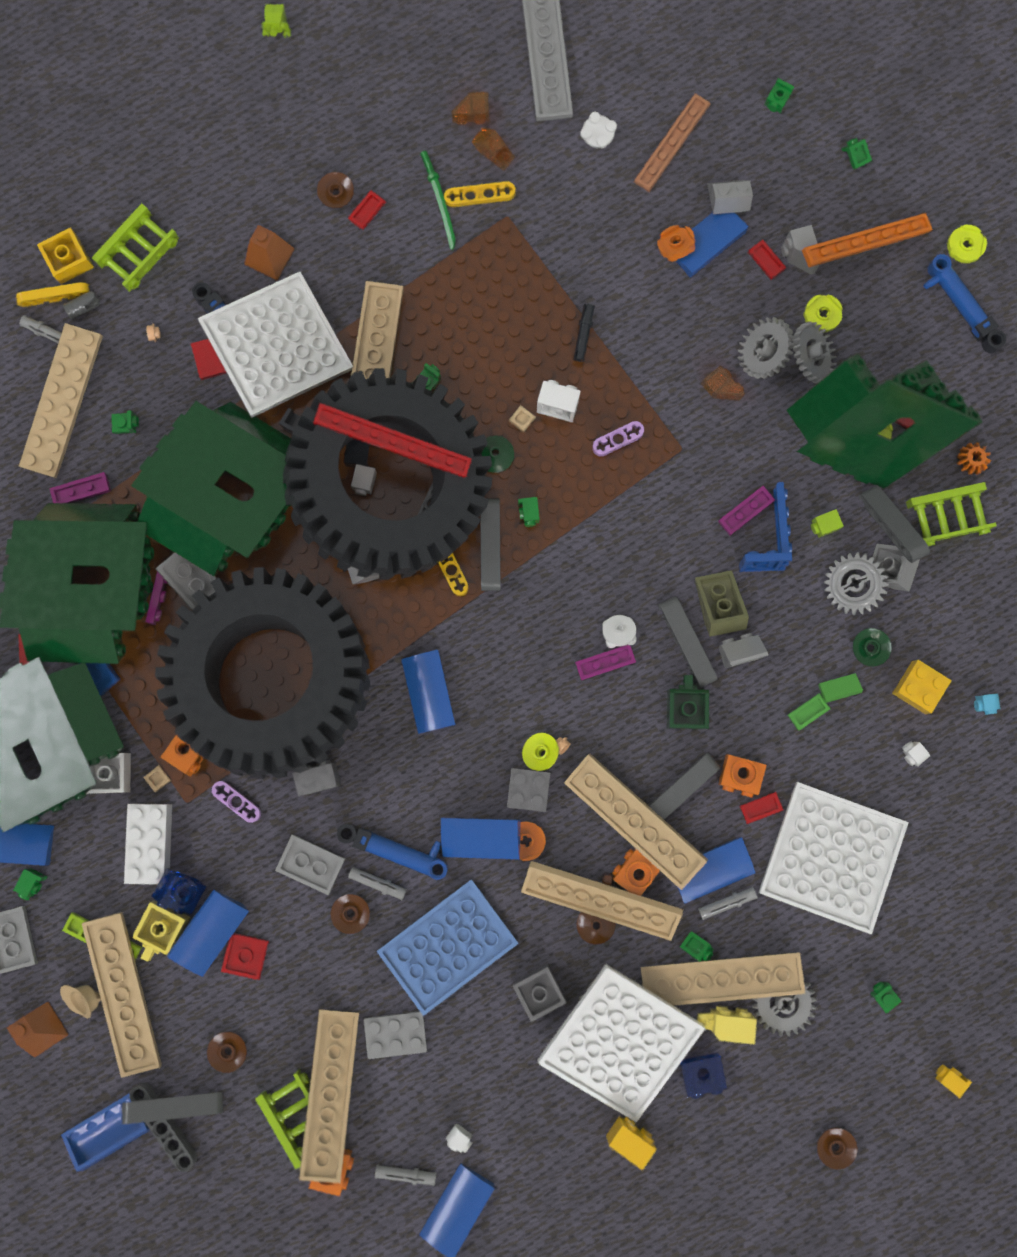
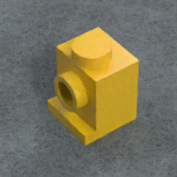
(952, 1080)

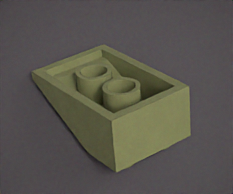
(721, 603)

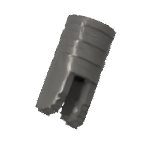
(81, 305)

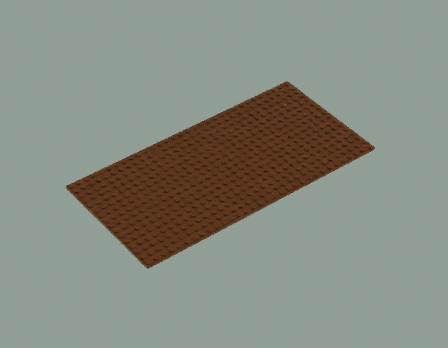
(495, 333)

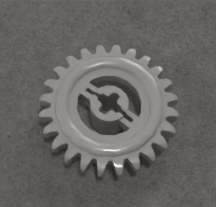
(766, 348)
(816, 351)
(873, 575)
(788, 1023)

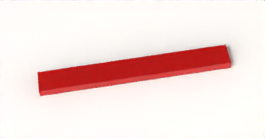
(392, 440)

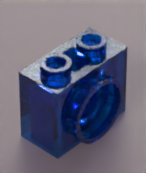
(178, 892)
(712, 1082)

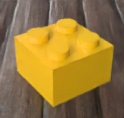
(65, 256)
(921, 687)
(631, 1142)

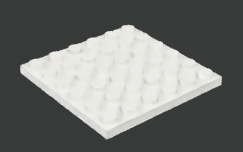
(275, 344)
(833, 857)
(621, 1043)

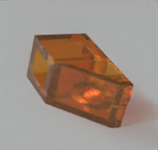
(472, 109)
(493, 148)
(722, 386)

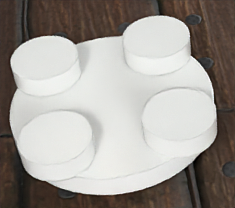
(598, 130)
(619, 631)

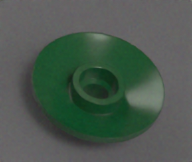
(506, 453)
(880, 643)

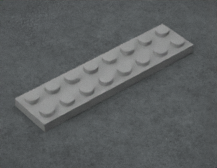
(547, 59)

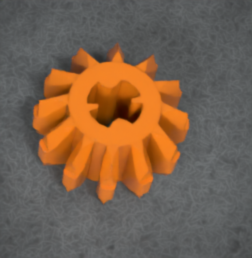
(968, 453)

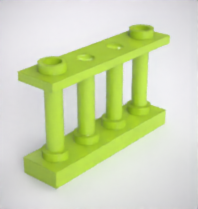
(127, 231)
(955, 495)
(277, 1118)

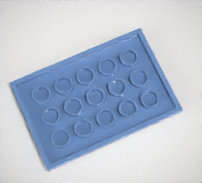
(447, 947)

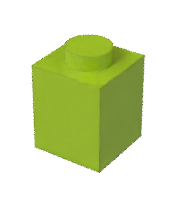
(826, 523)

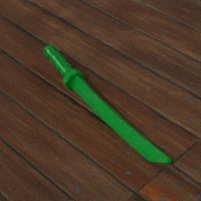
(433, 178)

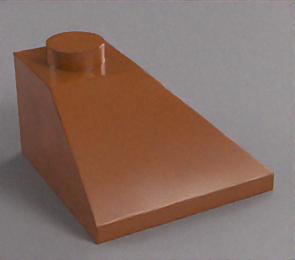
(268, 253)
(38, 1030)

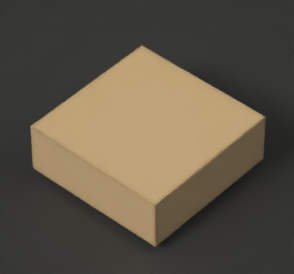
(522, 418)
(157, 778)

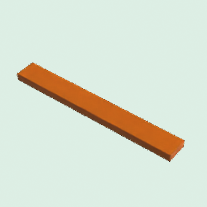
(866, 240)

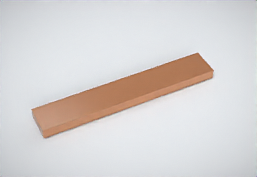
(672, 142)

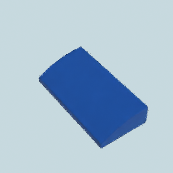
(711, 239)
(428, 691)
(480, 838)
(27, 844)
(724, 866)
(208, 933)
(101, 1135)
(457, 1211)

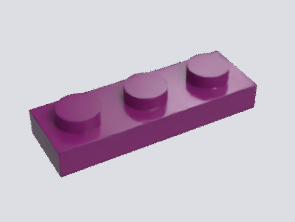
(81, 489)
(746, 510)
(158, 595)
(605, 662)

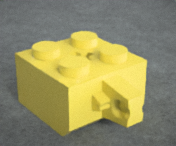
(149, 930)
(729, 1024)

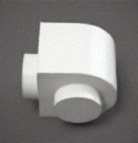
(915, 753)
(459, 1139)

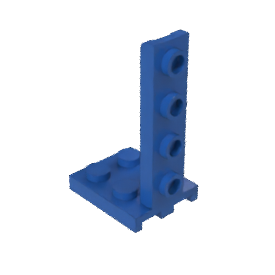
(773, 559)

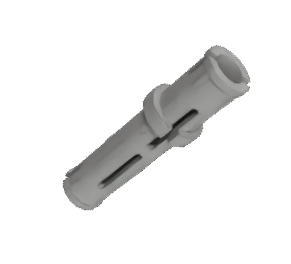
(40, 329)
(377, 883)
(727, 903)
(405, 1175)

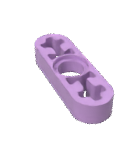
(632, 437)
(228, 788)

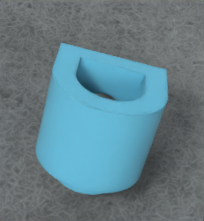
(987, 703)

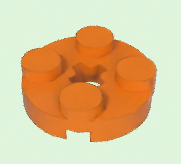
(676, 251)
(537, 844)

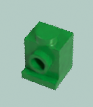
(779, 96)
(529, 511)
(29, 883)

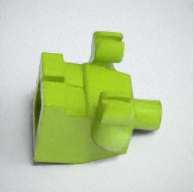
(275, 21)

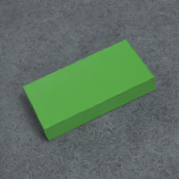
(840, 688)
(808, 711)

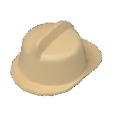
(81, 999)

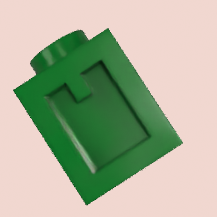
(857, 152)
(433, 375)
(125, 422)
(697, 947)
(885, 996)

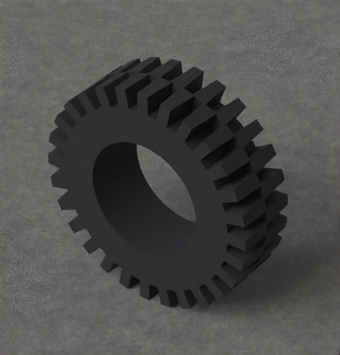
(350, 532)
(210, 634)

